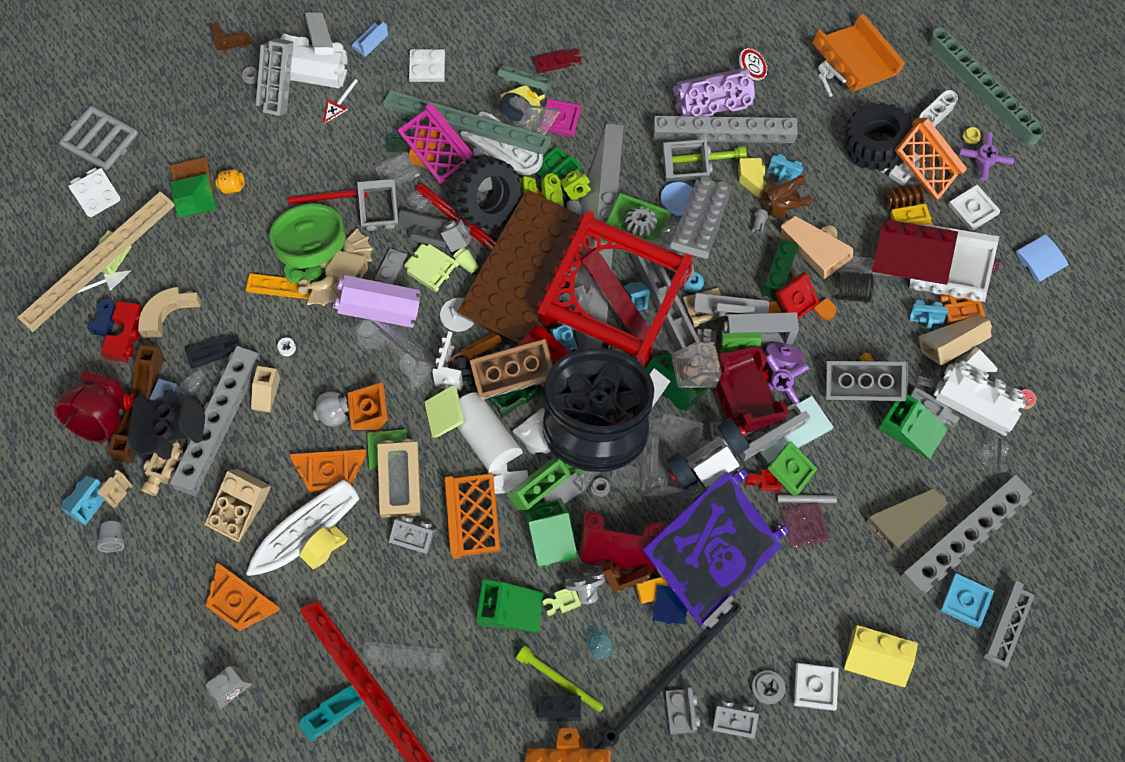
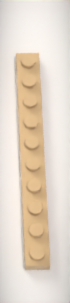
(95, 261)

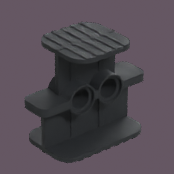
(162, 423)

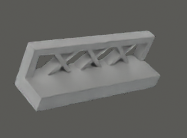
(775, 435)
(1004, 623)

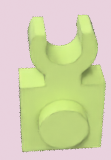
(565, 600)

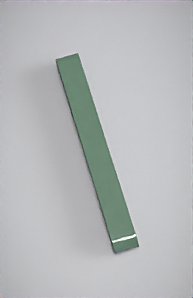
(986, 86)

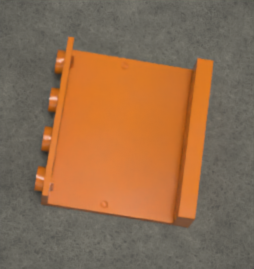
(859, 54)

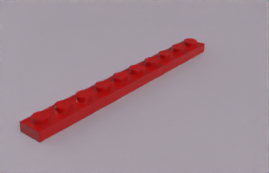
(364, 684)

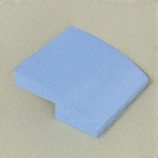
(1042, 258)

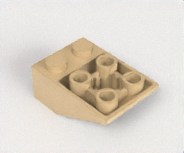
(237, 504)

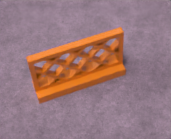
(939, 148)
(455, 519)

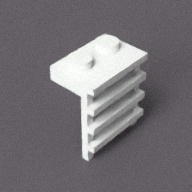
(444, 376)

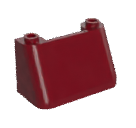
(745, 391)
(622, 548)

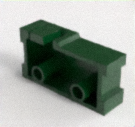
(514, 399)

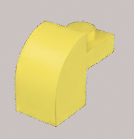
(321, 545)

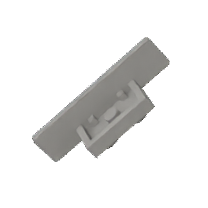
(727, 306)

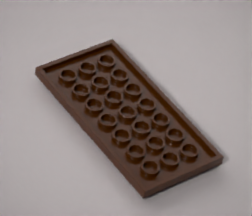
(520, 268)

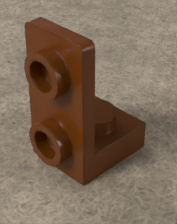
(226, 42)
(622, 582)

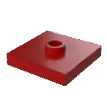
(798, 296)

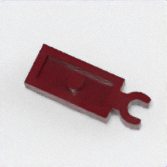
(556, 60)

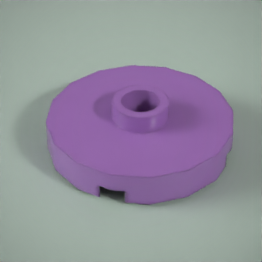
(785, 354)

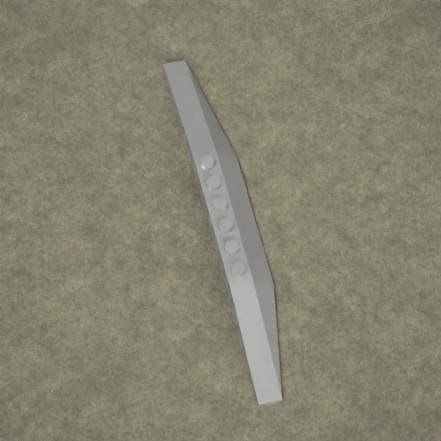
(600, 201)

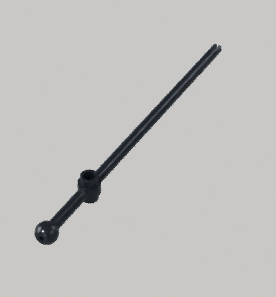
(623, 724)

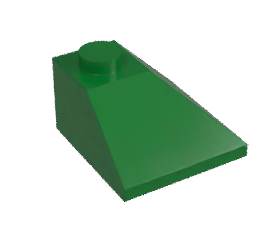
(193, 196)

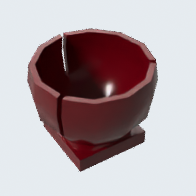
(97, 405)

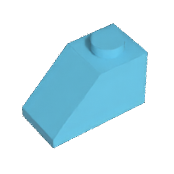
(638, 294)

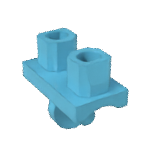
(784, 168)
(928, 314)
(565, 337)

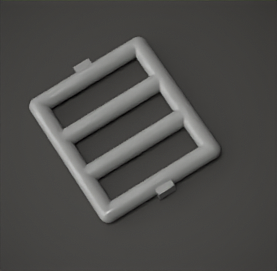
(93, 157)

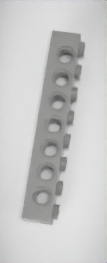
(725, 129)
(239, 358)
(1014, 489)

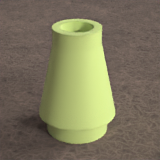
(466, 260)

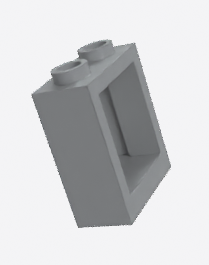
(686, 145)
(379, 185)

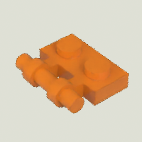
(962, 310)

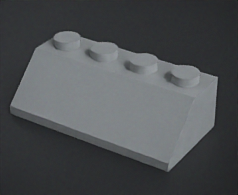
(867, 380)

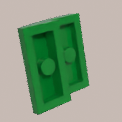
(559, 164)

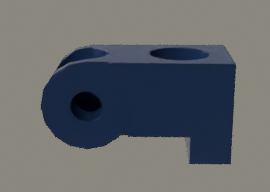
(103, 322)

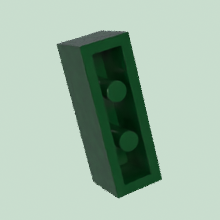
(780, 268)

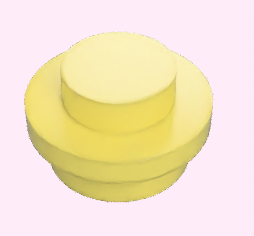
(971, 136)

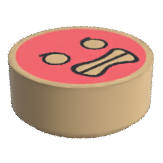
(1030, 398)

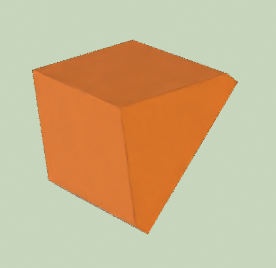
(367, 408)

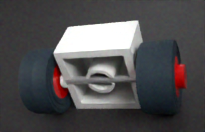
(711, 459)

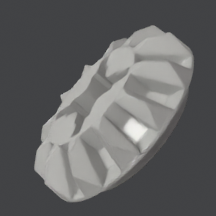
(778, 686)

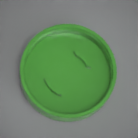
(307, 235)

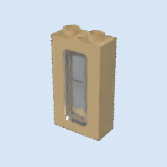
(399, 479)

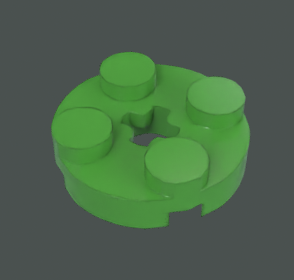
(295, 274)

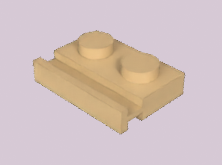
(114, 489)

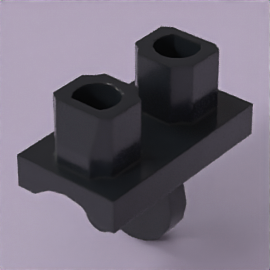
(462, 365)

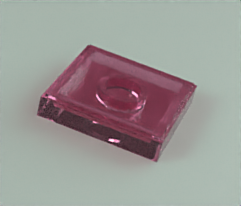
(805, 525)

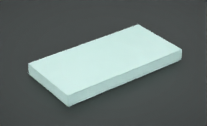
(816, 426)

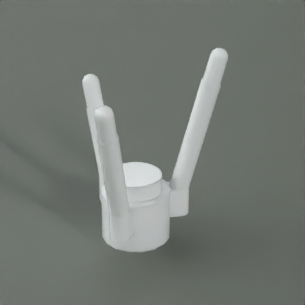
(827, 71)

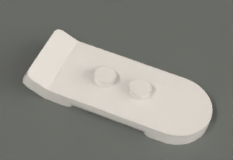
(522, 160)

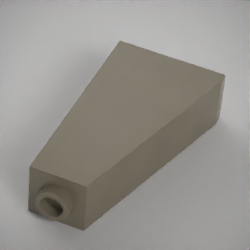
(906, 518)

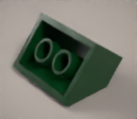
(682, 397)

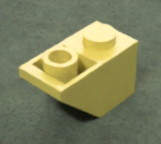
(751, 175)

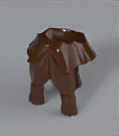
(783, 197)

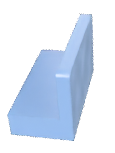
(370, 39)

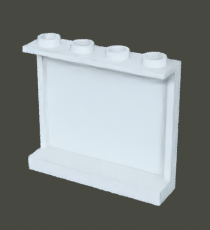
(969, 268)

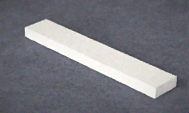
(319, 33)

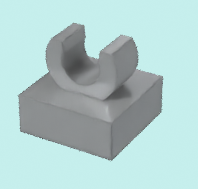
(706, 335)

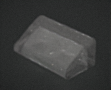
(584, 479)

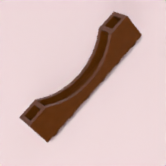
(146, 373)

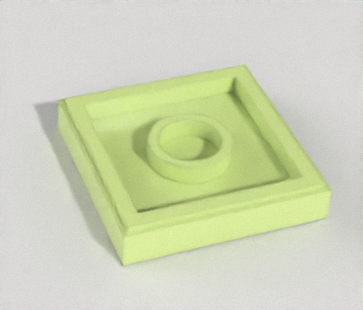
(444, 412)

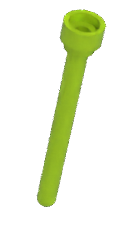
(738, 153)
(526, 656)

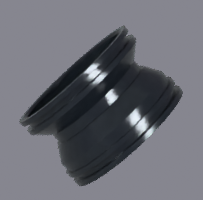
(590, 408)

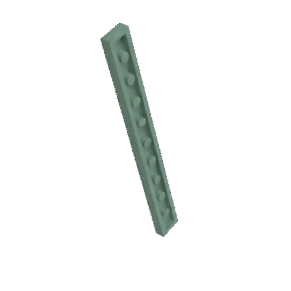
(471, 123)

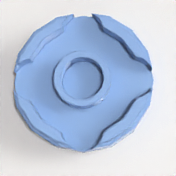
(675, 197)

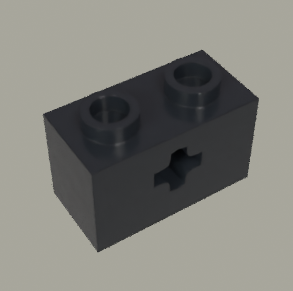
(559, 708)

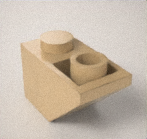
(264, 389)

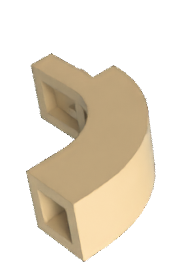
(160, 306)

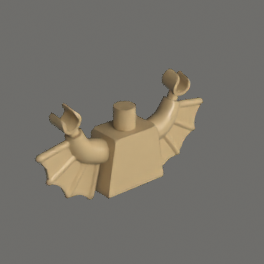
(349, 262)

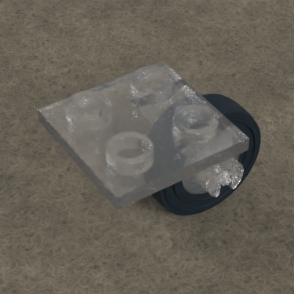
(527, 116)

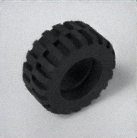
(874, 119)
(465, 188)

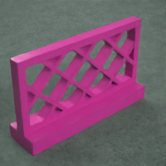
(445, 131)

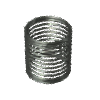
(840, 280)

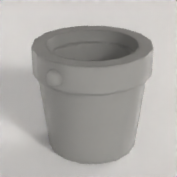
(110, 537)

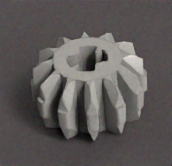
(640, 221)

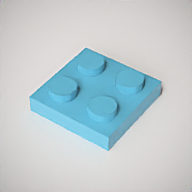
(967, 600)

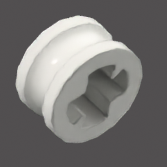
(286, 352)

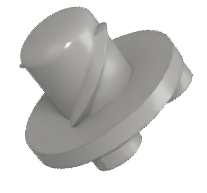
(585, 585)

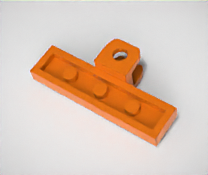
(569, 750)

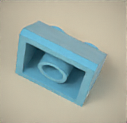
(84, 500)

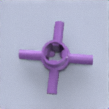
(986, 156)
(785, 373)

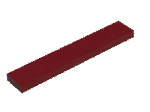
(615, 294)

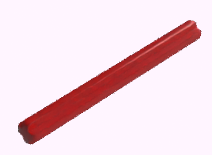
(446, 208)

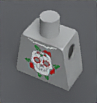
(227, 686)

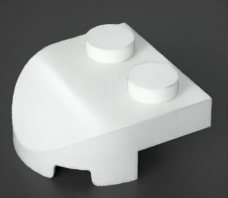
(531, 433)

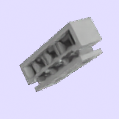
(274, 76)

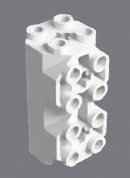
(317, 68)
(979, 398)

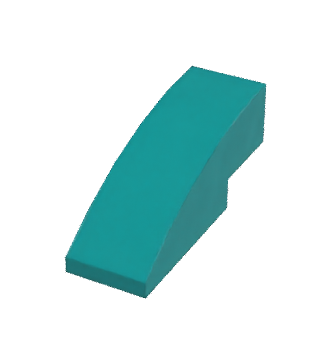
(330, 713)

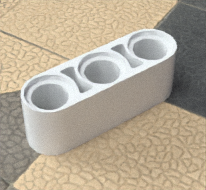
(940, 107)

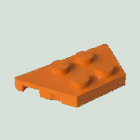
(326, 469)
(237, 601)

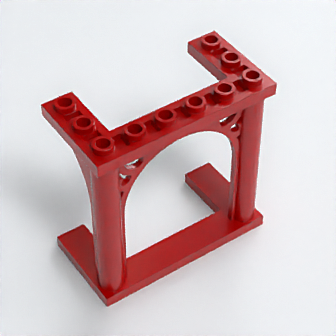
(553, 311)

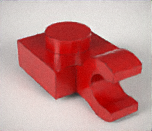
(766, 480)

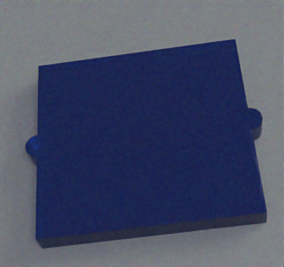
(668, 606)

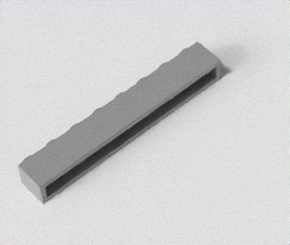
(676, 321)

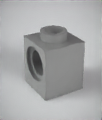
(456, 235)

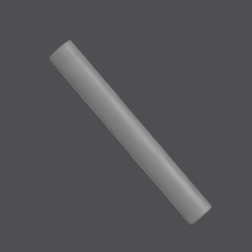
(807, 498)

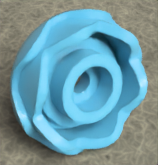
(696, 285)

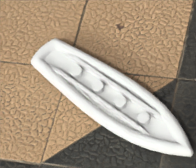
(292, 534)

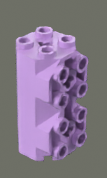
(714, 93)
(376, 301)

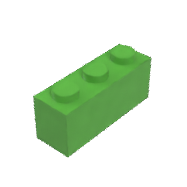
(538, 484)

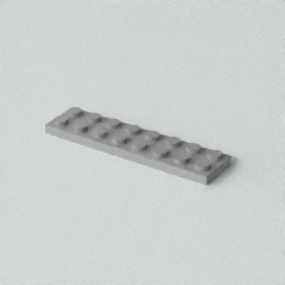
(701, 217)

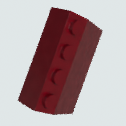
(915, 251)

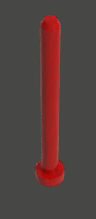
(324, 196)

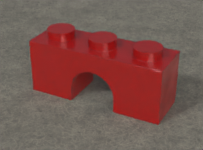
(121, 346)

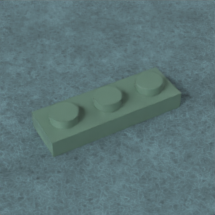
(524, 78)

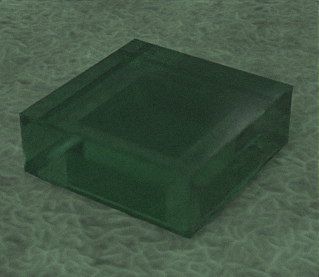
(395, 143)

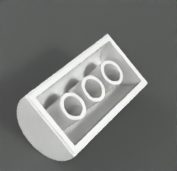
(486, 433)

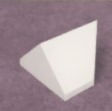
(977, 360)

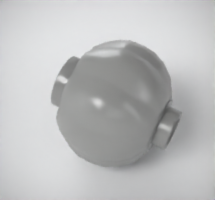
(331, 409)

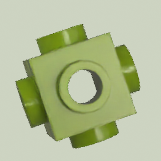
(576, 185)

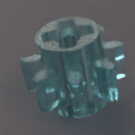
(600, 646)

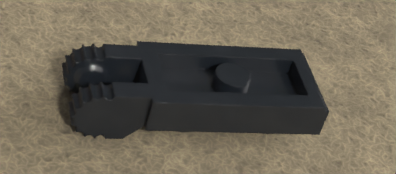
(211, 351)

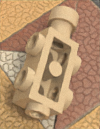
(156, 464)

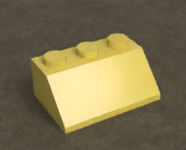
(880, 656)

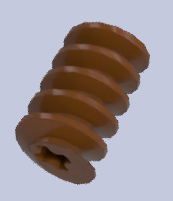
(902, 195)

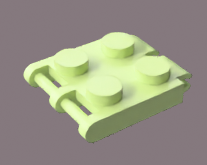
(430, 266)

